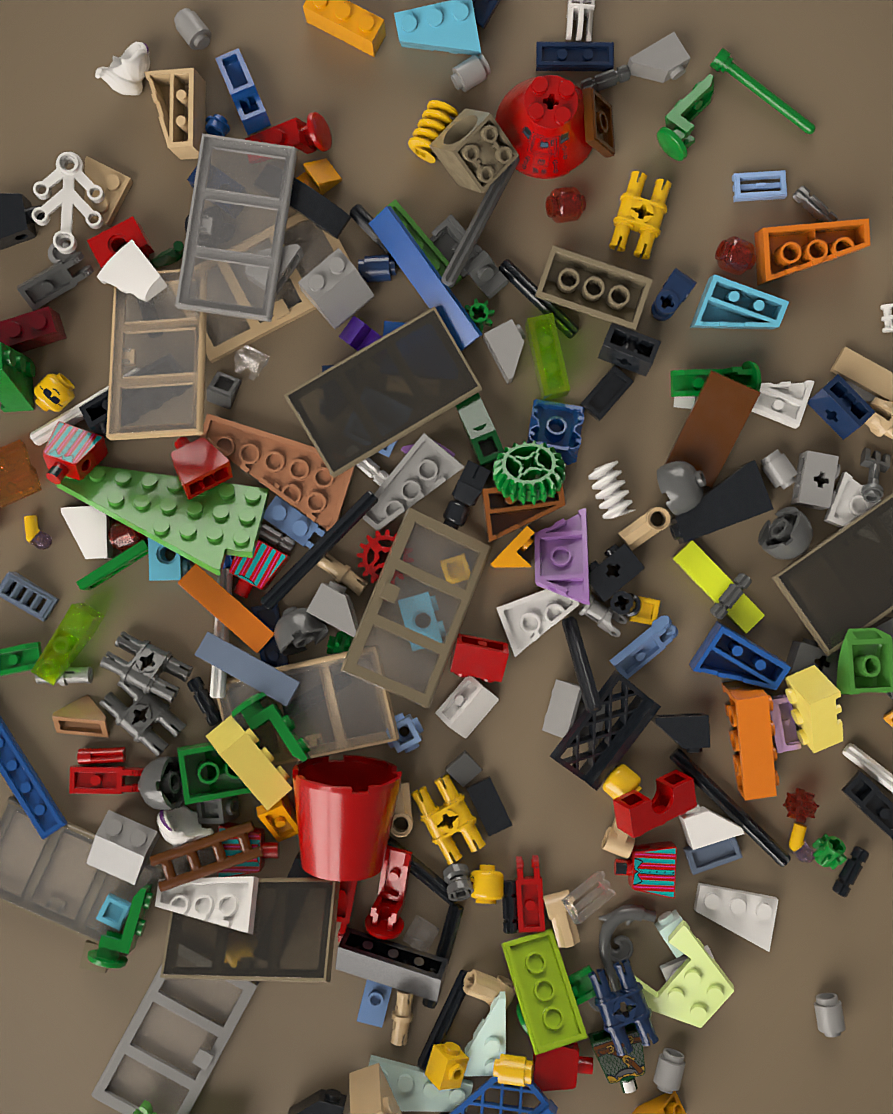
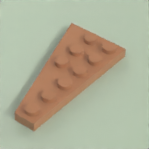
(284, 467)

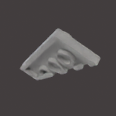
(413, 478)

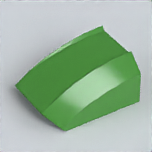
(865, 662)

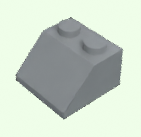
(336, 289)
(334, 607)
(565, 708)
(122, 847)

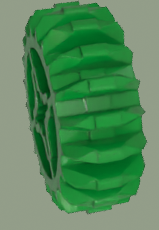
(529, 472)

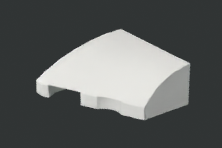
(132, 273)
(90, 531)

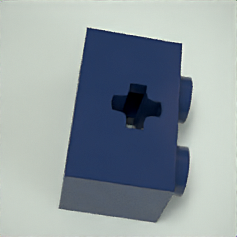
(841, 407)

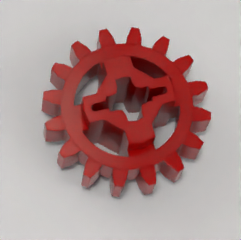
(377, 548)

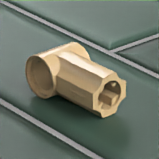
(643, 529)
(403, 809)
(617, 841)
(564, 928)
(488, 987)

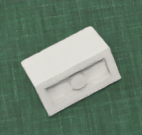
(466, 706)

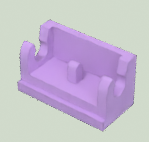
(785, 728)

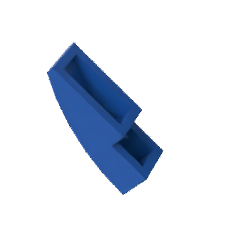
(243, 91)

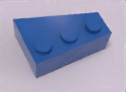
(737, 658)

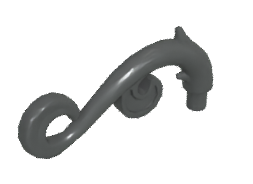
(624, 951)

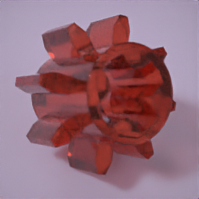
(800, 805)

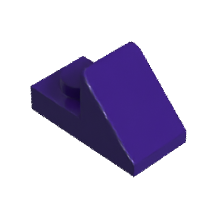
(358, 334)

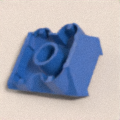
(558, 427)

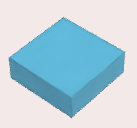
(114, 911)

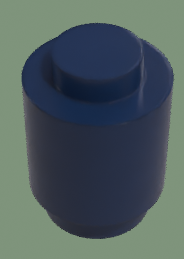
(377, 268)

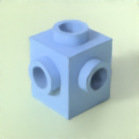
(411, 740)

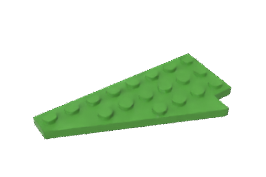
(154, 504)

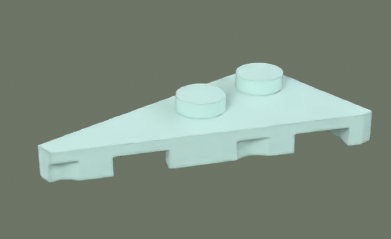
(488, 1040)

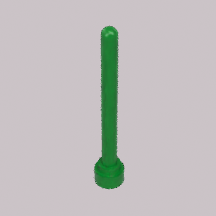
(724, 63)

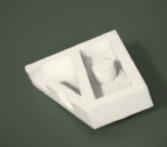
(784, 401)

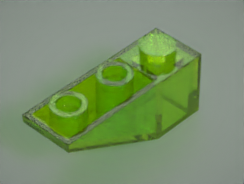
(67, 642)

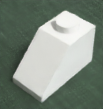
(707, 827)

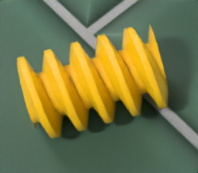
(430, 127)

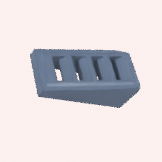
(6, 586)

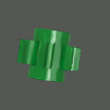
(480, 307)
(340, 643)
(829, 851)

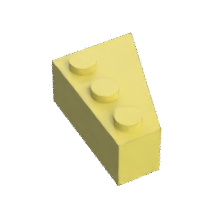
(815, 708)
(249, 762)

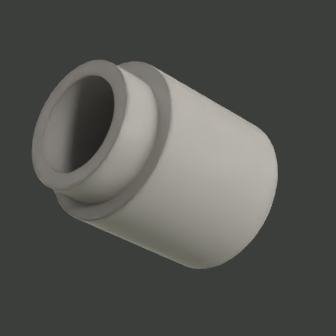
(192, 29)
(470, 73)
(779, 469)
(829, 1014)
(669, 1070)

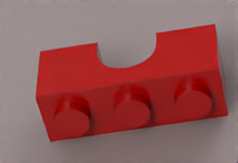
(640, 814)

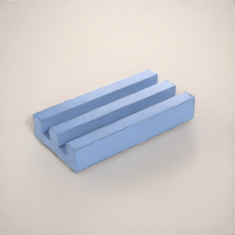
(755, 196)

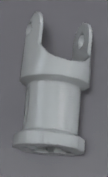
(603, 616)

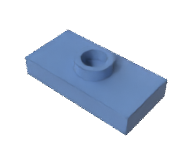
(374, 1003)

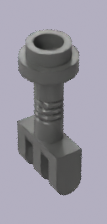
(873, 491)

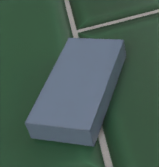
(712, 855)

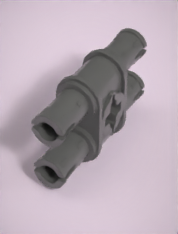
(145, 654)
(142, 730)

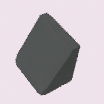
(223, 390)
(463, 768)

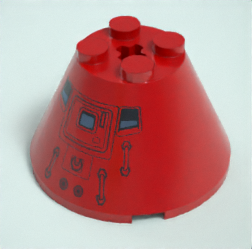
(545, 126)

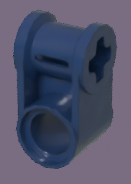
(673, 294)

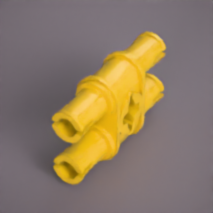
(627, 215)
(442, 831)

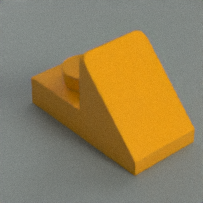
(320, 175)
(509, 557)
(279, 819)

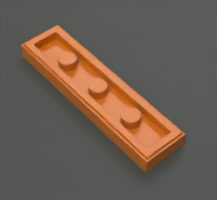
(226, 608)

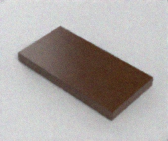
(713, 425)

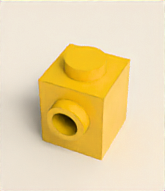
(446, 1066)

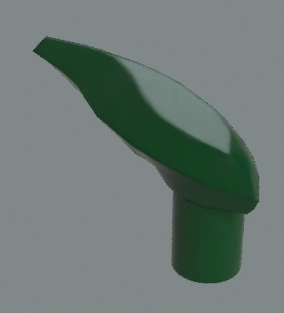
(169, 256)

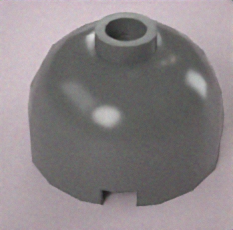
(681, 485)
(787, 535)
(298, 629)
(161, 784)

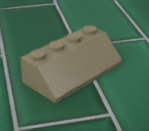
(593, 288)

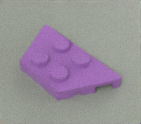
(564, 558)

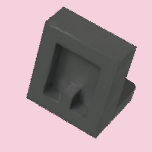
(486, 274)
(218, 810)

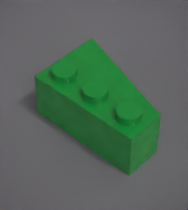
(16, 380)

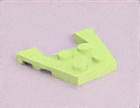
(695, 987)

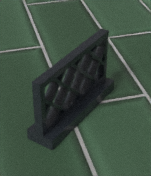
(616, 738)

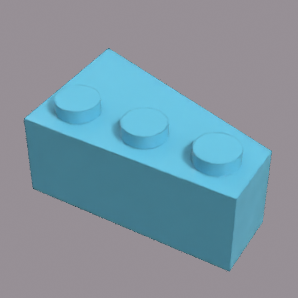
(440, 27)
(737, 306)

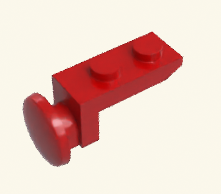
(299, 134)
(385, 919)

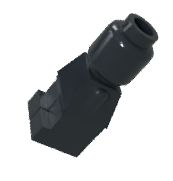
(465, 494)

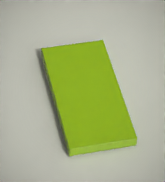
(544, 991)

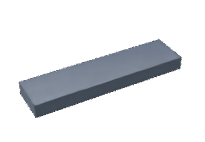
(247, 668)

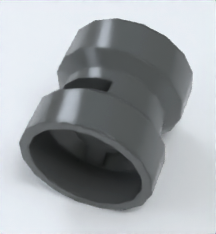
(458, 882)

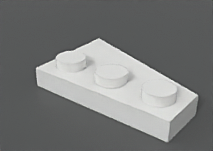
(532, 616)
(739, 911)

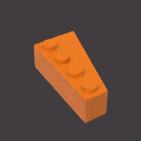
(802, 246)
(752, 739)

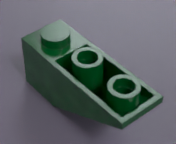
(479, 430)

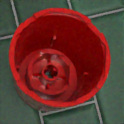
(344, 815)

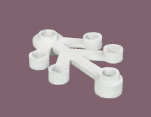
(68, 199)

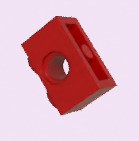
(107, 243)

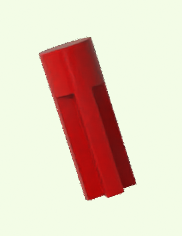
(101, 755)

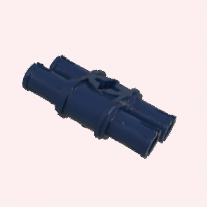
(609, 1007)

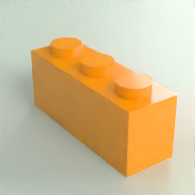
(347, 23)

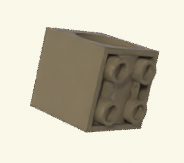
(474, 150)

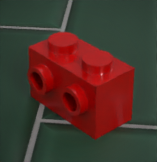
(479, 658)

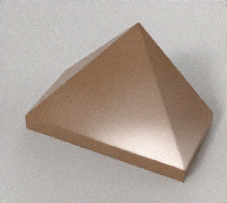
(81, 718)

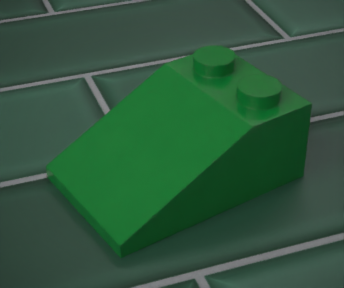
(206, 774)

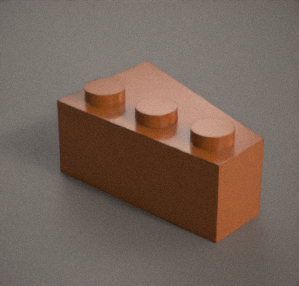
(504, 516)

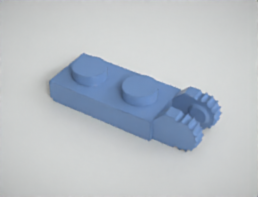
(292, 522)
(645, 647)

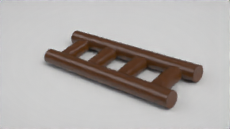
(190, 850)

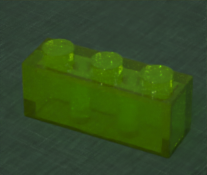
(547, 356)

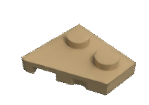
(114, 185)

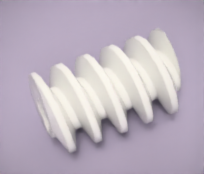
(610, 490)

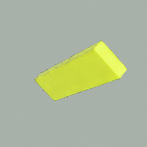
(714, 583)

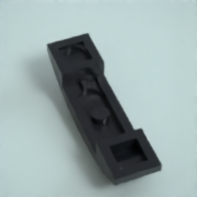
(318, 209)
(871, 802)

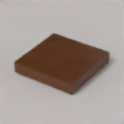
(598, 122)

